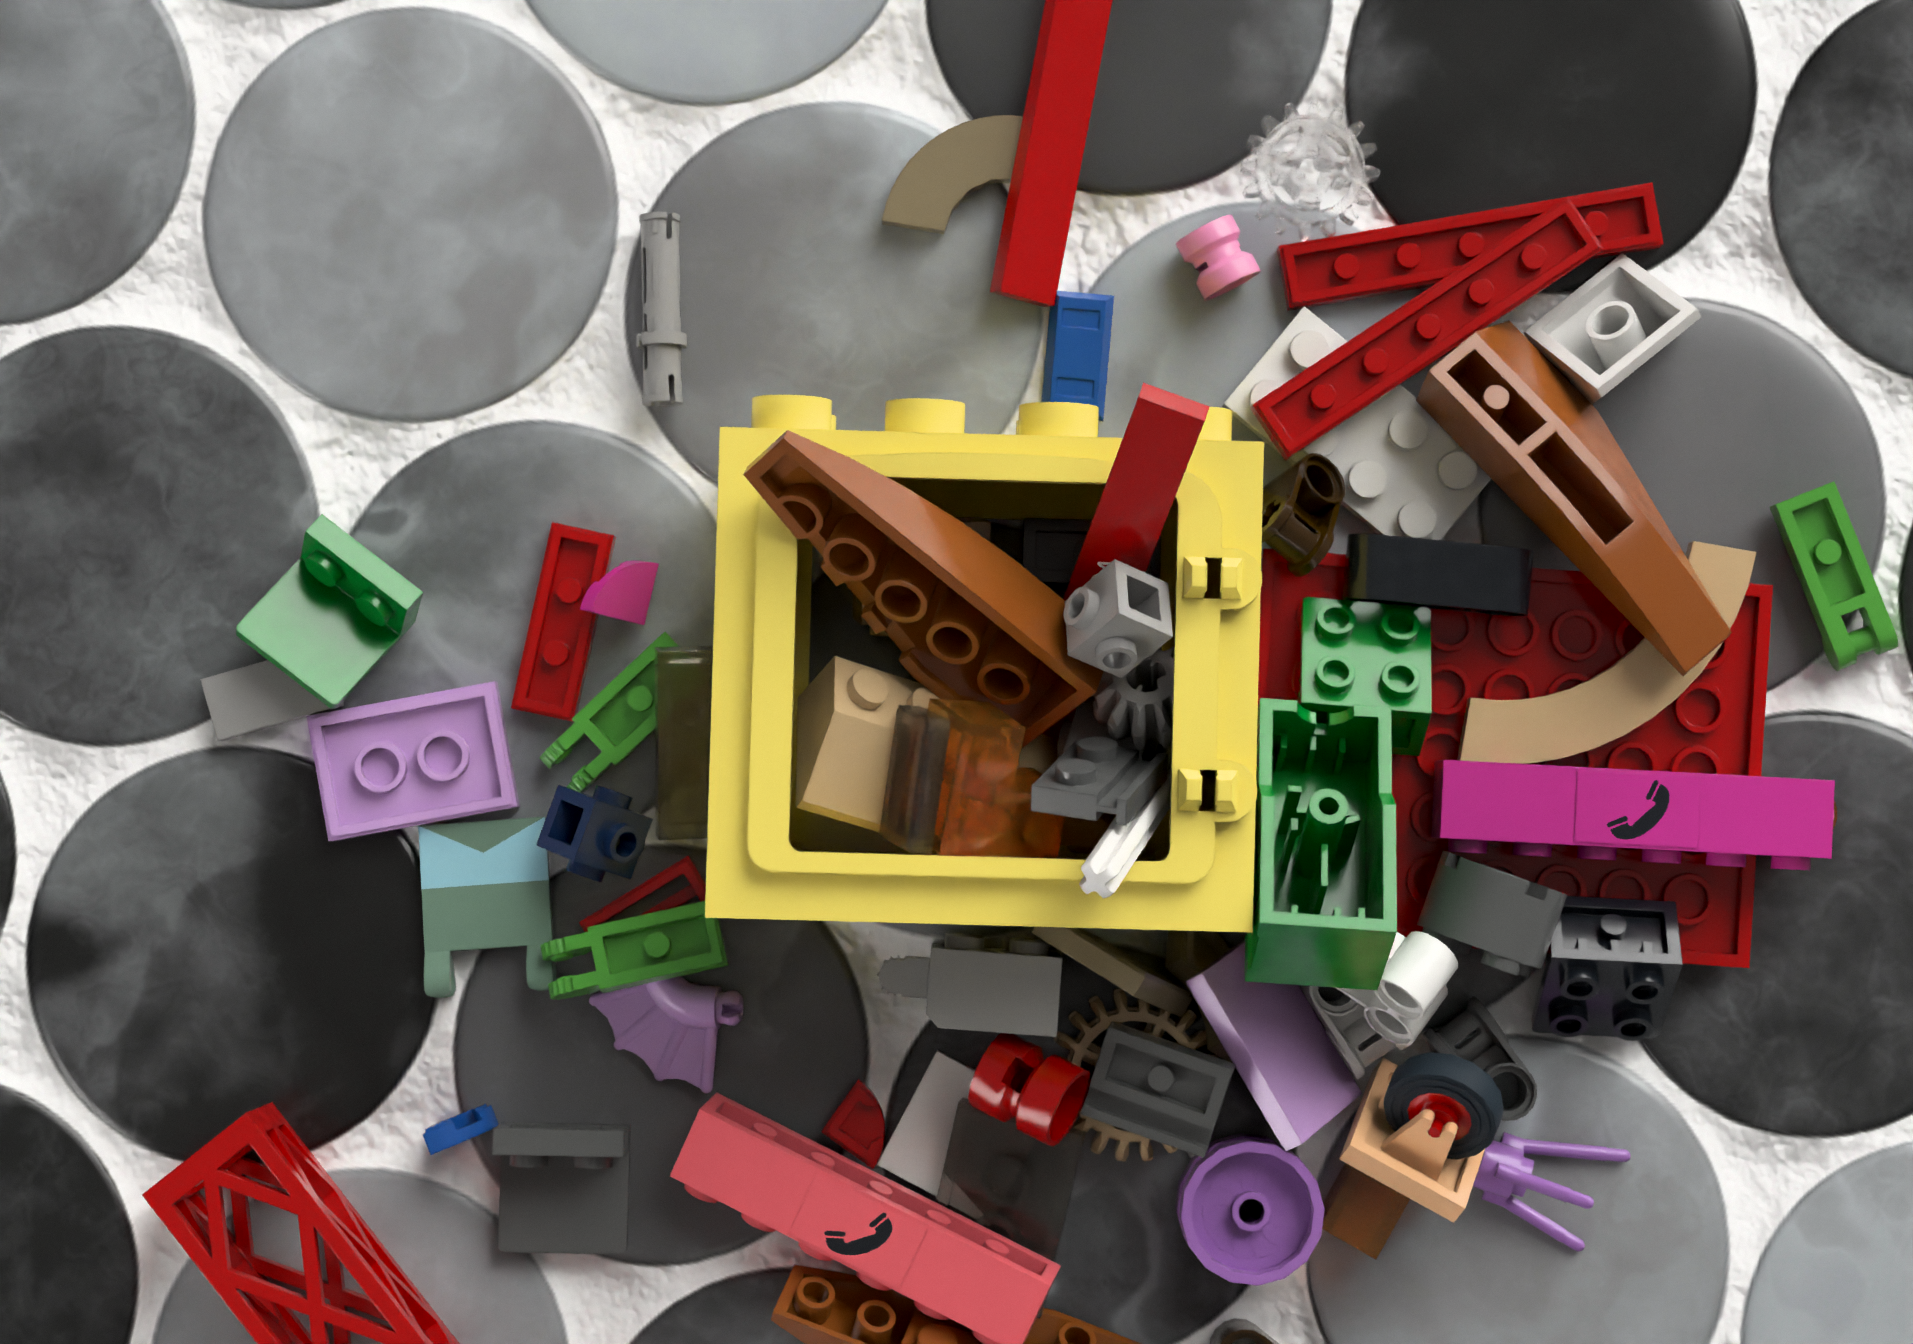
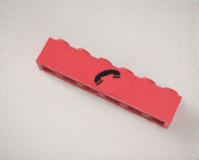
(864, 1222)

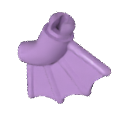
(671, 1025)

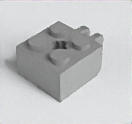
(981, 986)

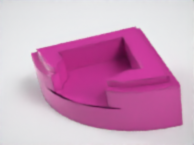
(623, 592)

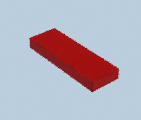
(558, 631)

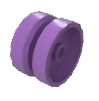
(1266, 1243)

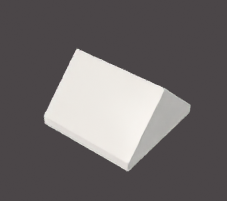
(1611, 327)

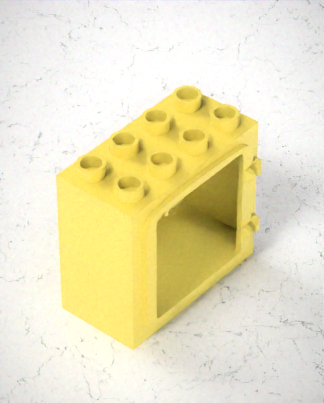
(805, 866)

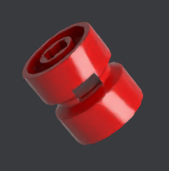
(1021, 1084)

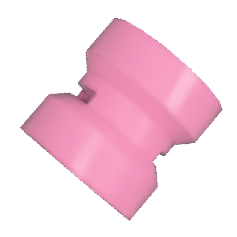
(1218, 257)

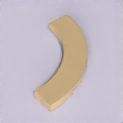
(1612, 700)

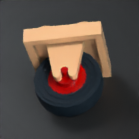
(1425, 1129)

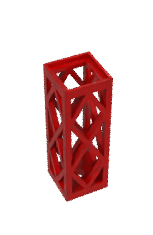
(321, 1208)

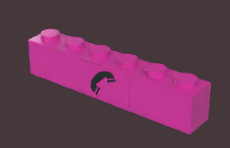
(1632, 810)

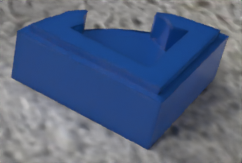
(460, 1128)

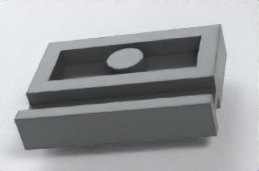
(1098, 779)
(1157, 1089)

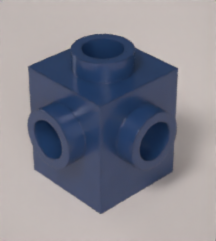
(595, 832)

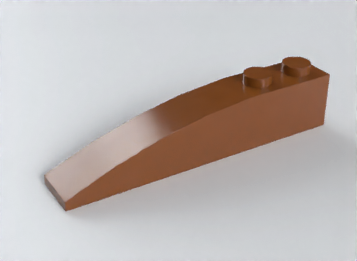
(943, 593)

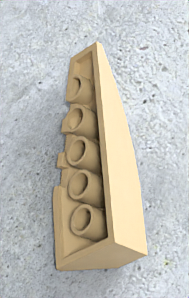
(847, 744)

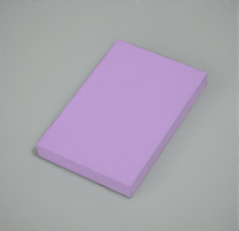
(413, 761)
(1275, 1047)

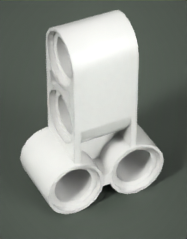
(1409, 987)

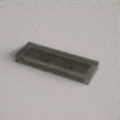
(682, 741)

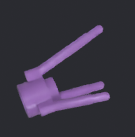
(1507, 1172)

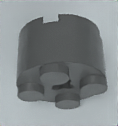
(1492, 912)

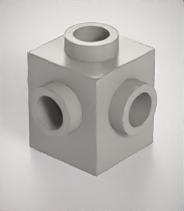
(1118, 618)

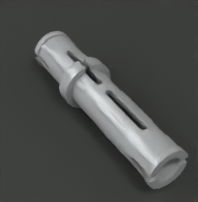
(661, 320)

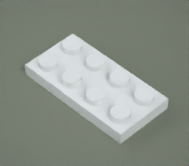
(1393, 456)

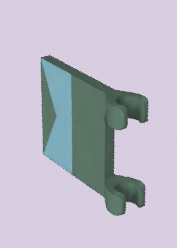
(484, 891)

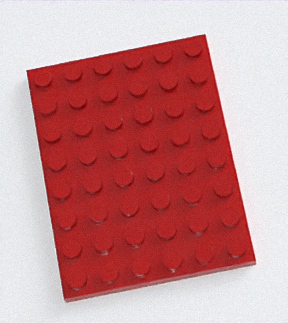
(1560, 644)

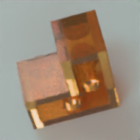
(985, 792)

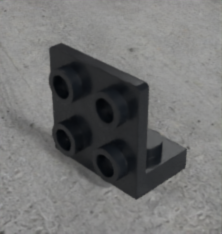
(1610, 969)

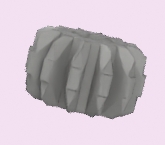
(1139, 701)

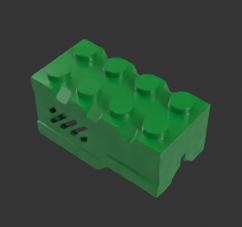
(1323, 848)

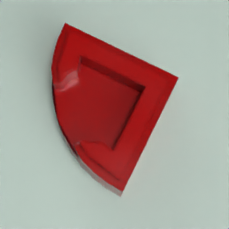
(858, 1124)

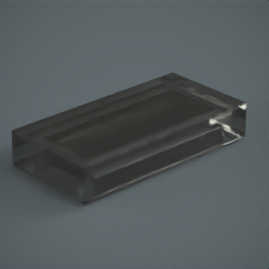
(914, 778)

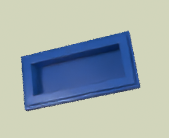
(1078, 349)

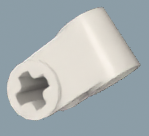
(1349, 1031)

